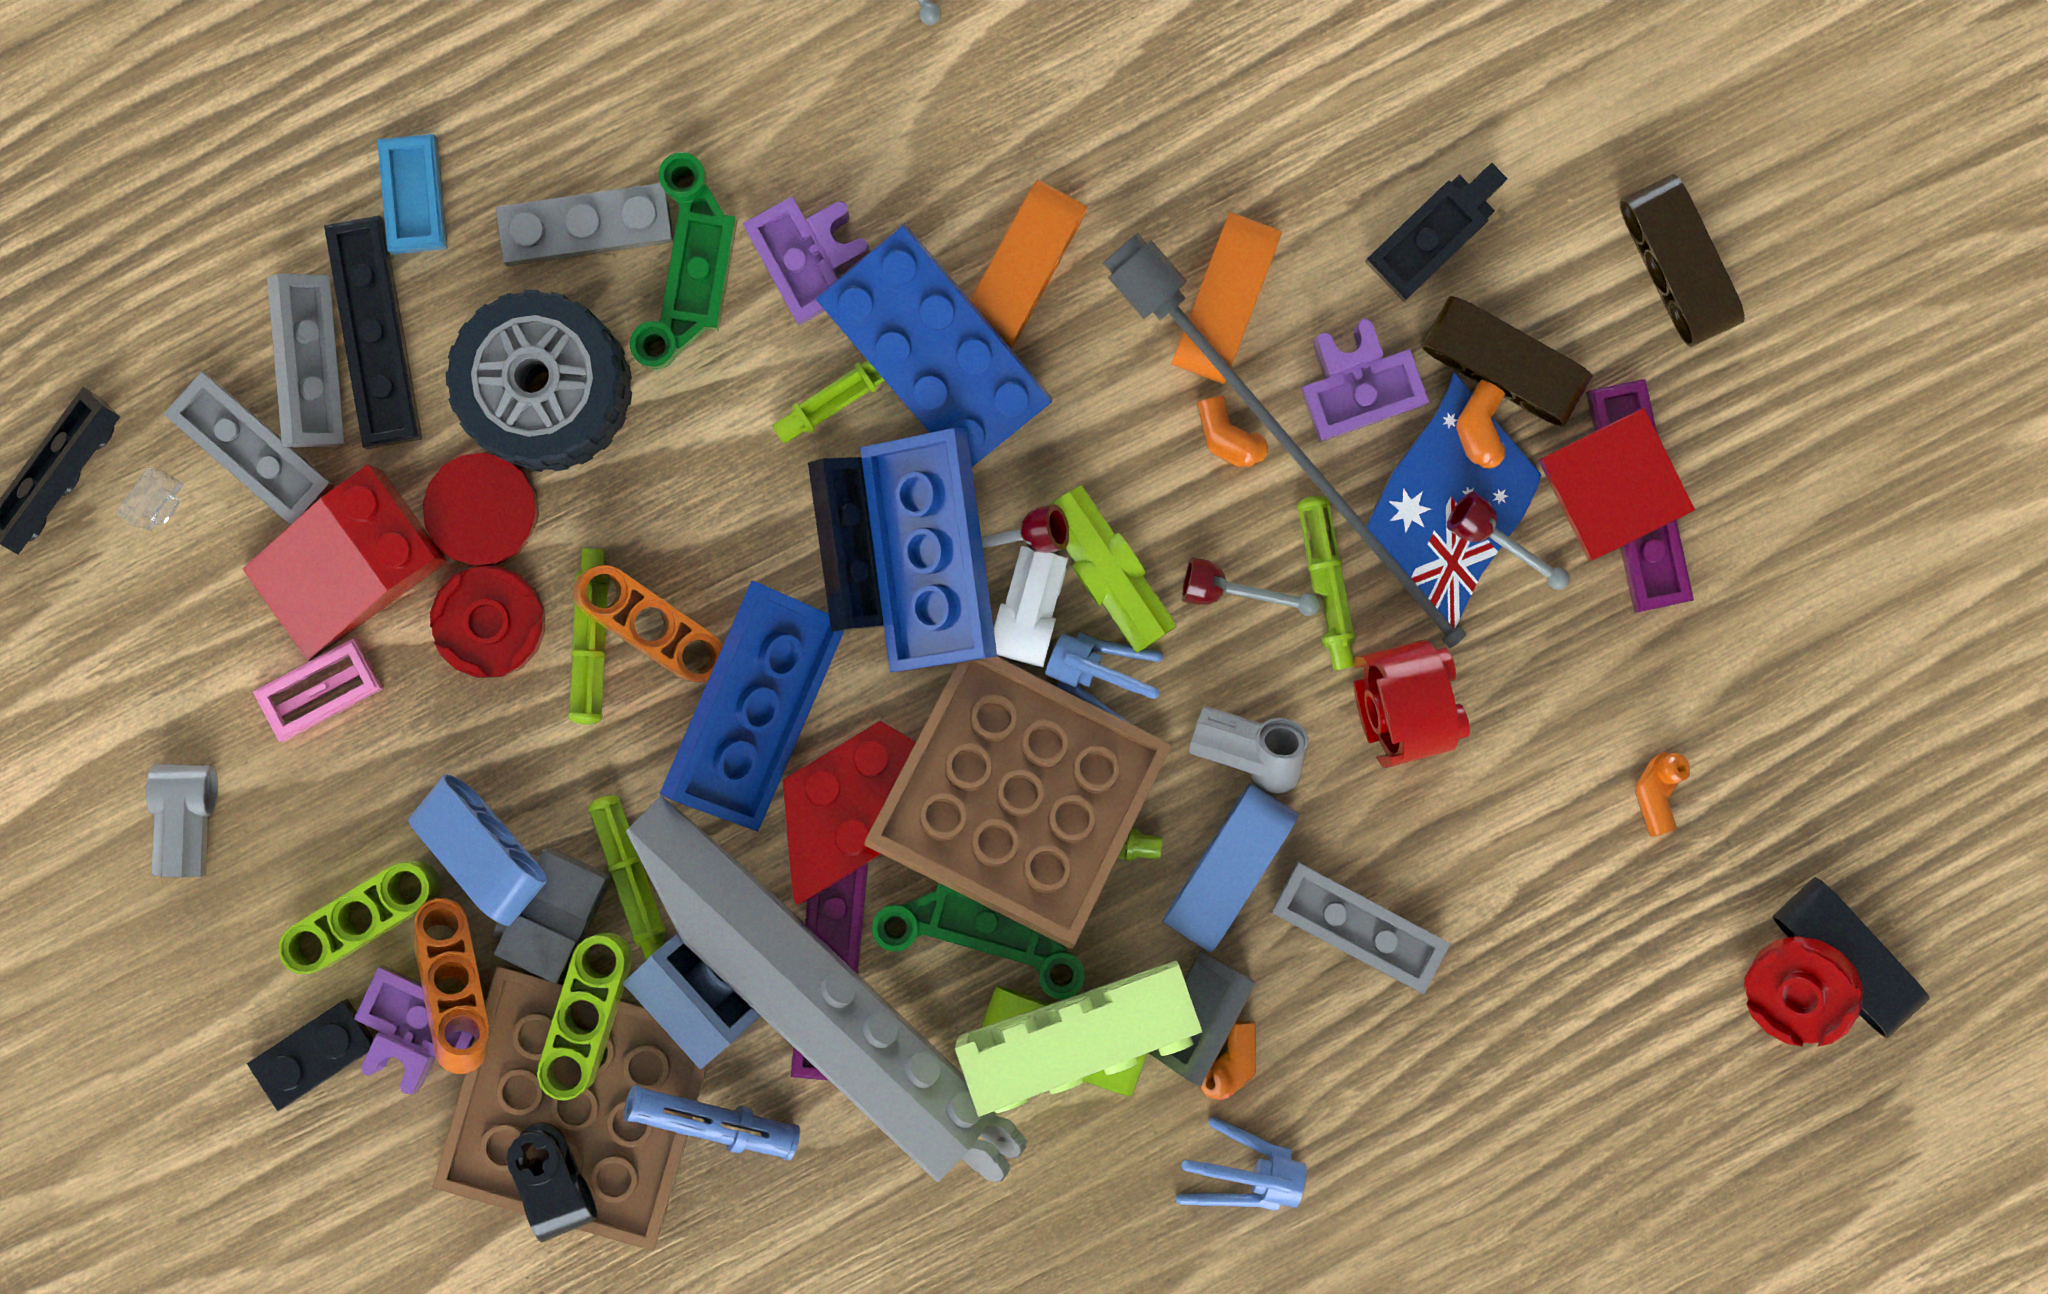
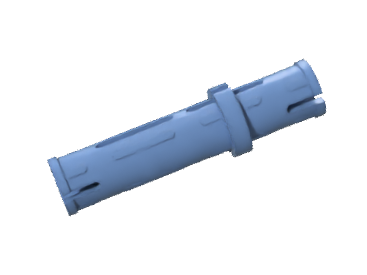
(775, 1137)

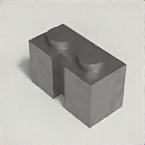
(556, 918)

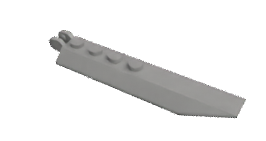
(818, 1001)

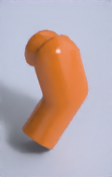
(1477, 429)
(1228, 440)
(1656, 787)
(1235, 1066)

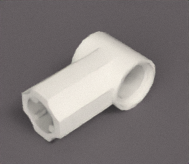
(1026, 618)

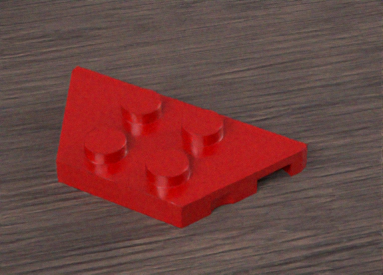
(835, 806)

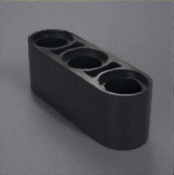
(1888, 988)

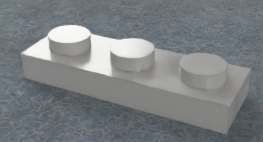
(584, 224)
(305, 360)
(247, 448)
(1360, 927)

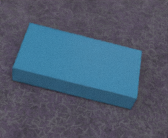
(412, 194)

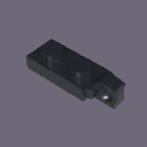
(1435, 232)

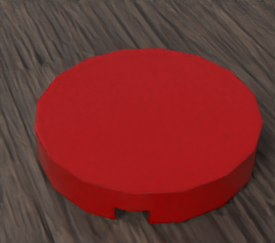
(480, 509)
(487, 621)
(1803, 991)

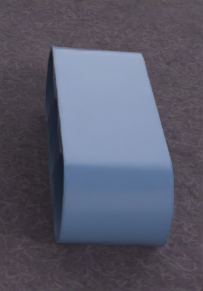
(477, 850)
(1230, 867)

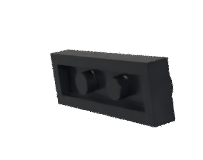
(54, 468)
(845, 543)

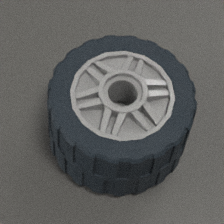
(503, 354)

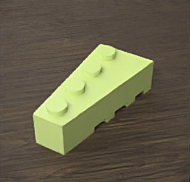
(1076, 1038)

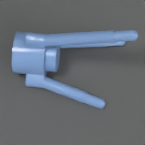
(1076, 663)
(1274, 1180)

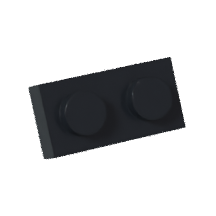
(311, 1055)

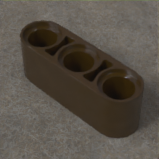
(1682, 260)
(1510, 359)

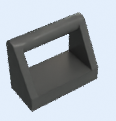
(1218, 999)

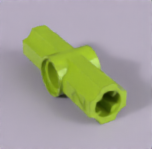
(1112, 573)

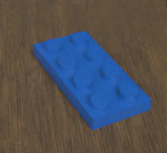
(933, 344)
(928, 550)
(753, 708)

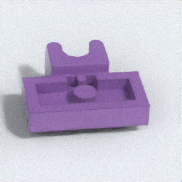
(803, 252)
(1360, 385)
(398, 1010)

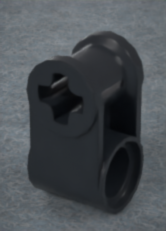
(551, 1191)

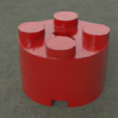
(1409, 702)

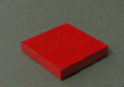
(1616, 484)

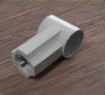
(1267, 751)
(181, 803)

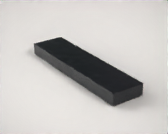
(373, 332)

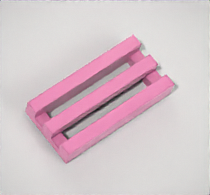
(361, 667)

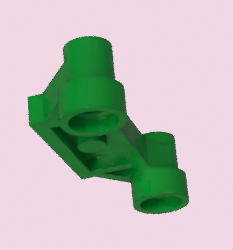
(696, 267)
(967, 923)

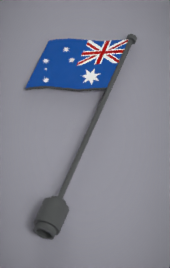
(1423, 488)

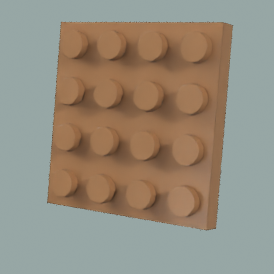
(1019, 796)
(623, 1162)

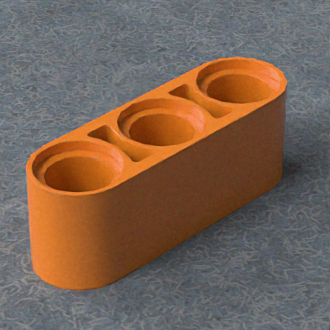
(1027, 259)
(1228, 293)
(621, 616)
(451, 960)

